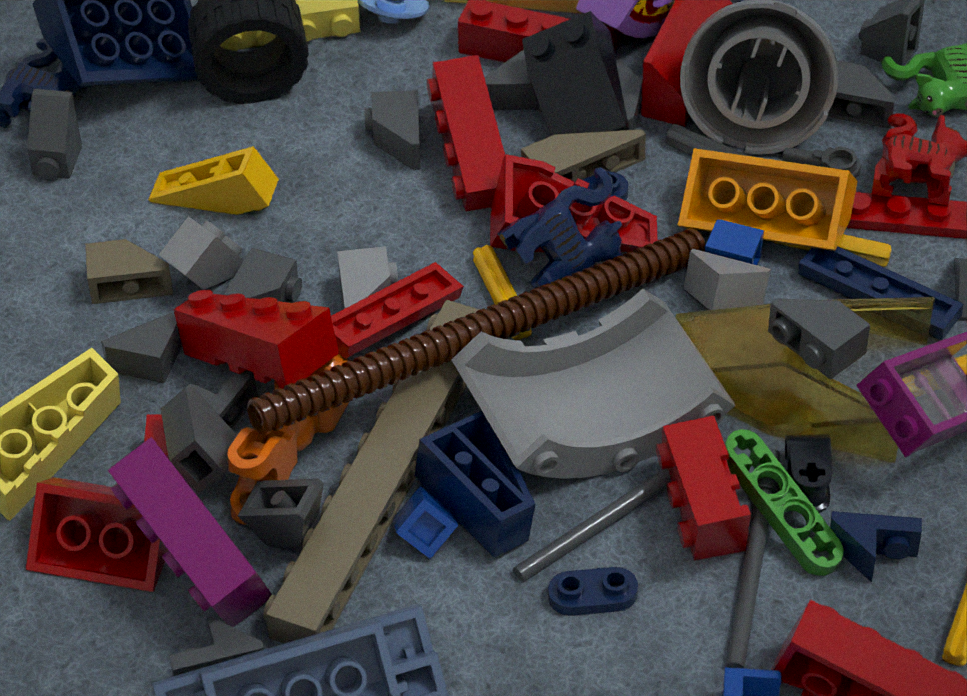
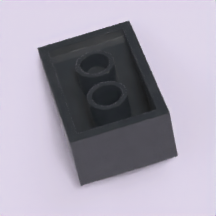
(576, 77)

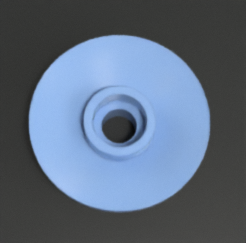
(392, 10)

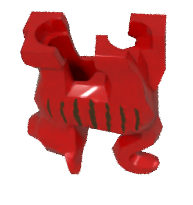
(919, 159)

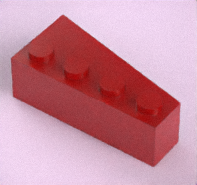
(257, 335)
(845, 659)

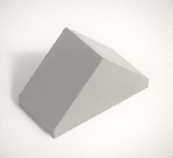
(724, 281)

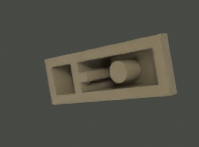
(581, 153)

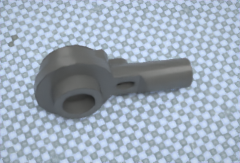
(835, 158)

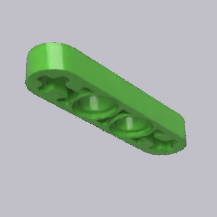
(787, 499)

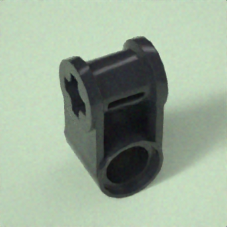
(811, 466)

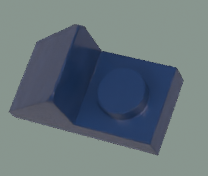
(875, 534)

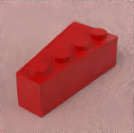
(467, 128)

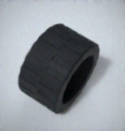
(255, 73)

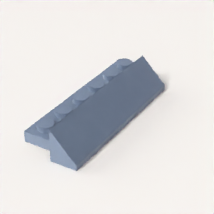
(364, 658)

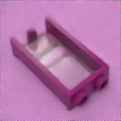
(920, 395)

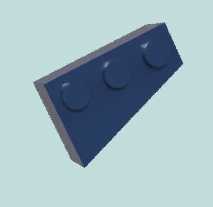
(477, 483)

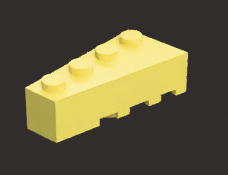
(51, 424)

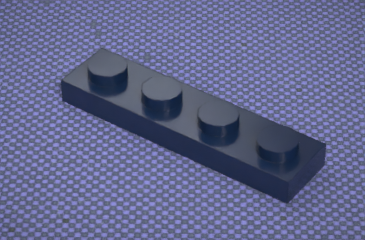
(866, 280)

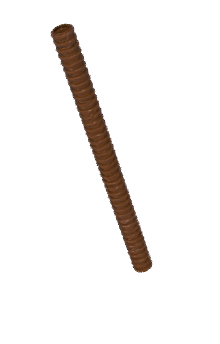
(446, 341)

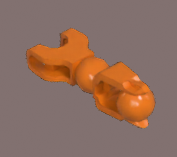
(275, 454)

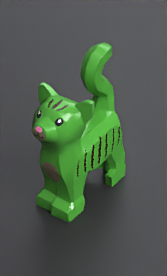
(937, 93)

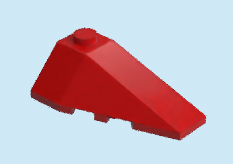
(530, 184)

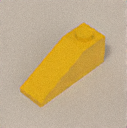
(221, 184)

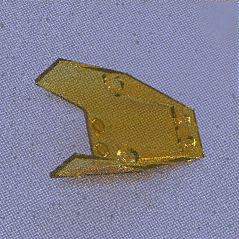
(784, 394)

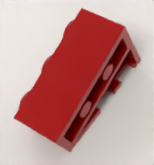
(703, 489)

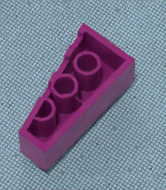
(190, 534)

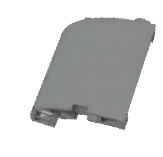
(592, 397)

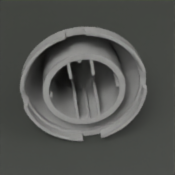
(759, 76)

